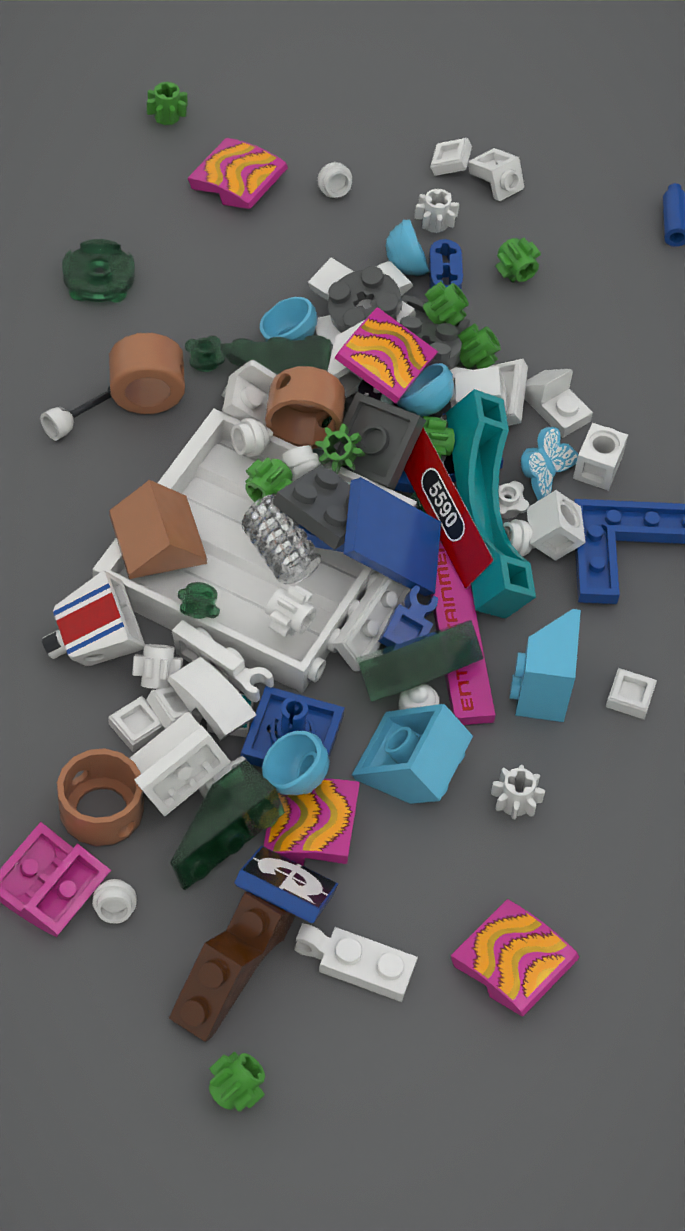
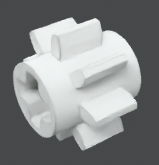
(436, 210)
(290, 610)
(156, 665)
(517, 792)

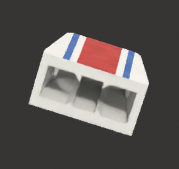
(95, 623)

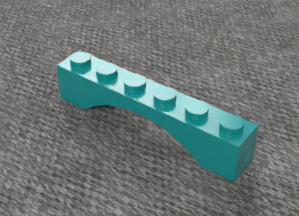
(478, 448)

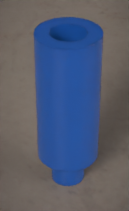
(674, 215)

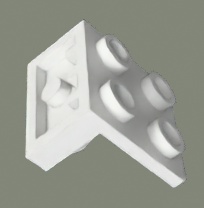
(178, 763)

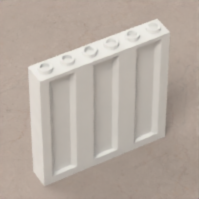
(215, 484)

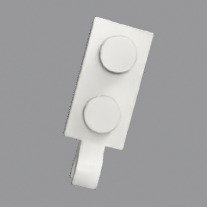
(196, 642)
(358, 960)

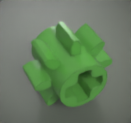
(167, 103)
(518, 259)
(445, 304)
(478, 347)
(440, 435)
(329, 449)
(267, 478)
(236, 1081)

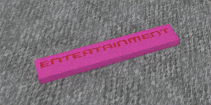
(468, 686)

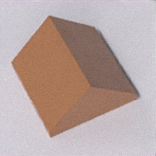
(156, 531)

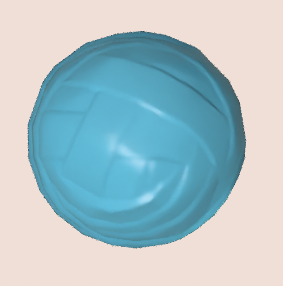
(405, 250)
(290, 319)
(429, 391)
(296, 763)

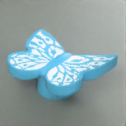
(546, 460)

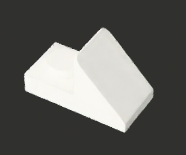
(554, 401)

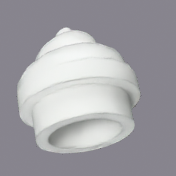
(335, 180)
(250, 437)
(301, 461)
(519, 534)
(418, 697)
(114, 901)

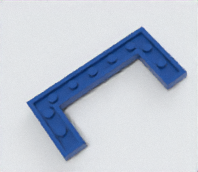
(619, 521)

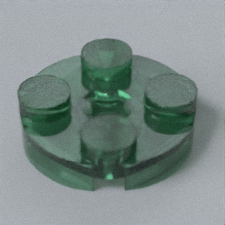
(98, 287)

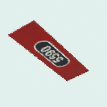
(444, 503)

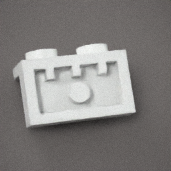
(248, 392)

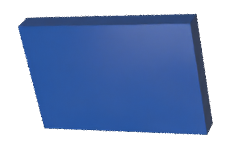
(392, 536)

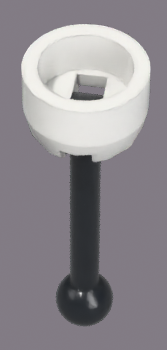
(59, 422)

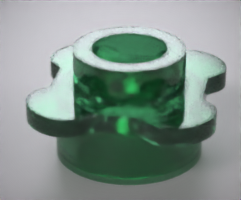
(205, 353)
(199, 600)

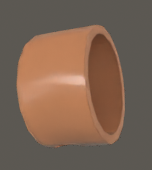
(146, 373)
(299, 408)
(101, 771)

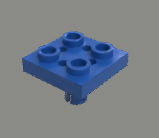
(289, 713)

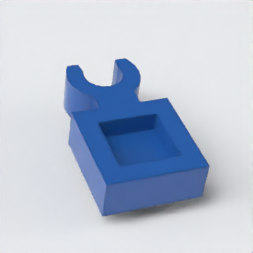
(408, 621)

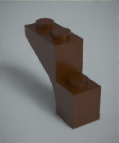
(228, 964)

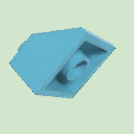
(547, 670)
(414, 753)

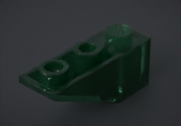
(280, 352)
(418, 660)
(228, 818)

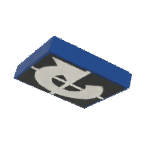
(286, 884)

